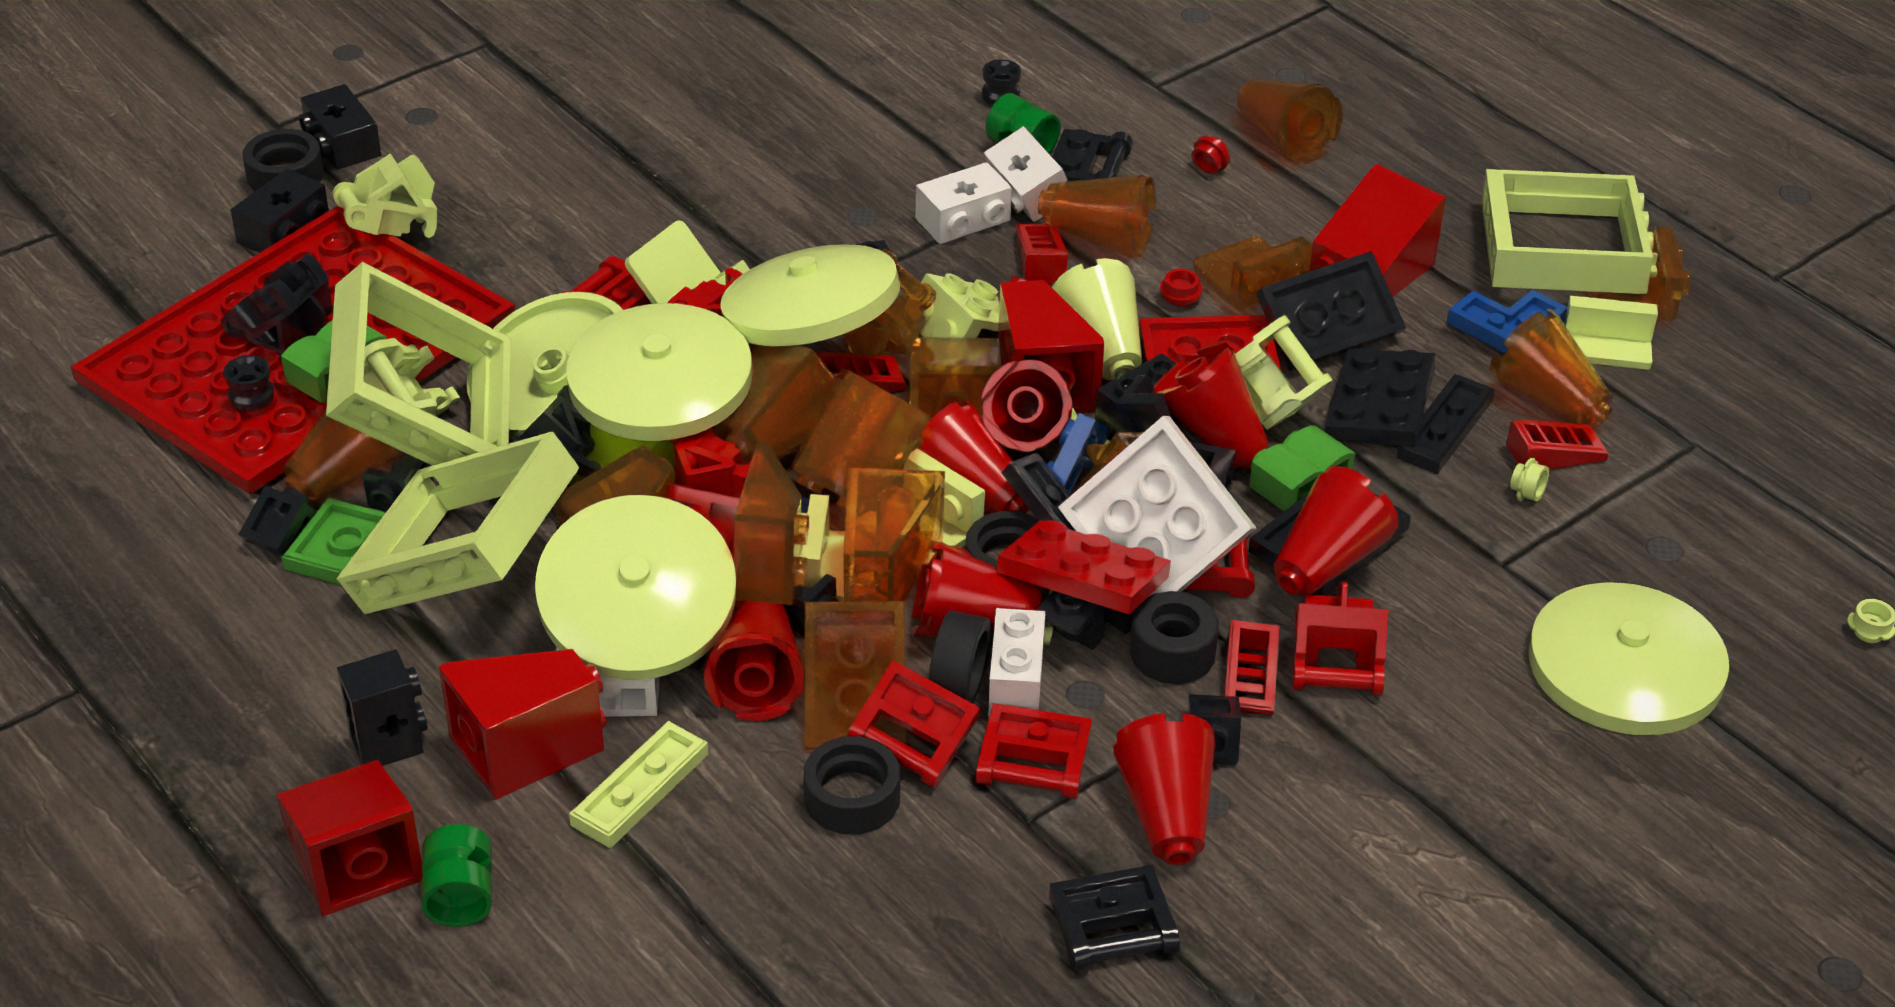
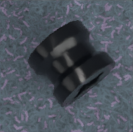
(1000, 78)
(249, 383)

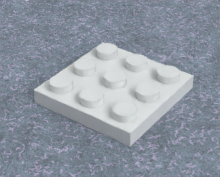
(1163, 501)

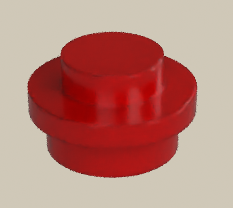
(1210, 154)
(1181, 287)

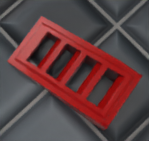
(1041, 252)
(867, 368)
(1548, 444)
(1258, 638)

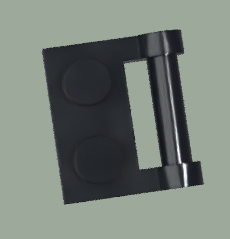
(1079, 151)
(1110, 903)

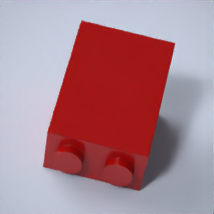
(1392, 220)
(1045, 328)
(523, 715)
(352, 836)

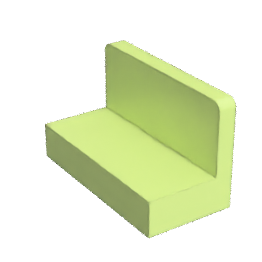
(1613, 331)

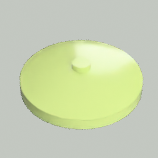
(811, 294)
(540, 347)
(659, 372)
(636, 586)
(1628, 658)

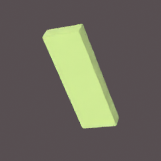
(638, 784)

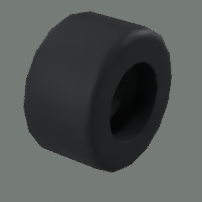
(1174, 637)

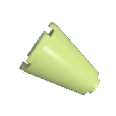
(1108, 303)

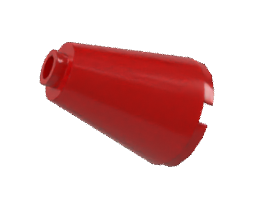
(1215, 402)
(1026, 405)
(965, 445)
(1333, 531)
(967, 586)
(756, 664)
(1168, 781)

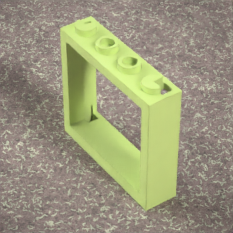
(1567, 268)
(391, 418)
(399, 570)

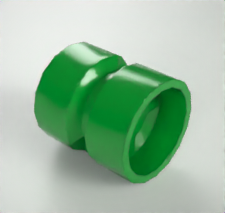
(1013, 113)
(456, 875)

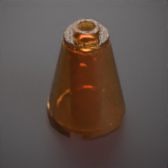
(1292, 116)
(1103, 211)
(1553, 371)
(333, 457)

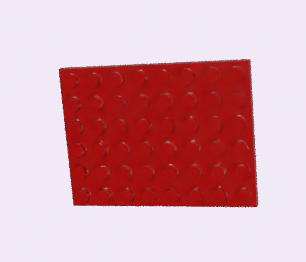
(174, 363)

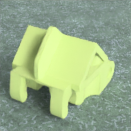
(389, 198)
(394, 370)
(1267, 385)

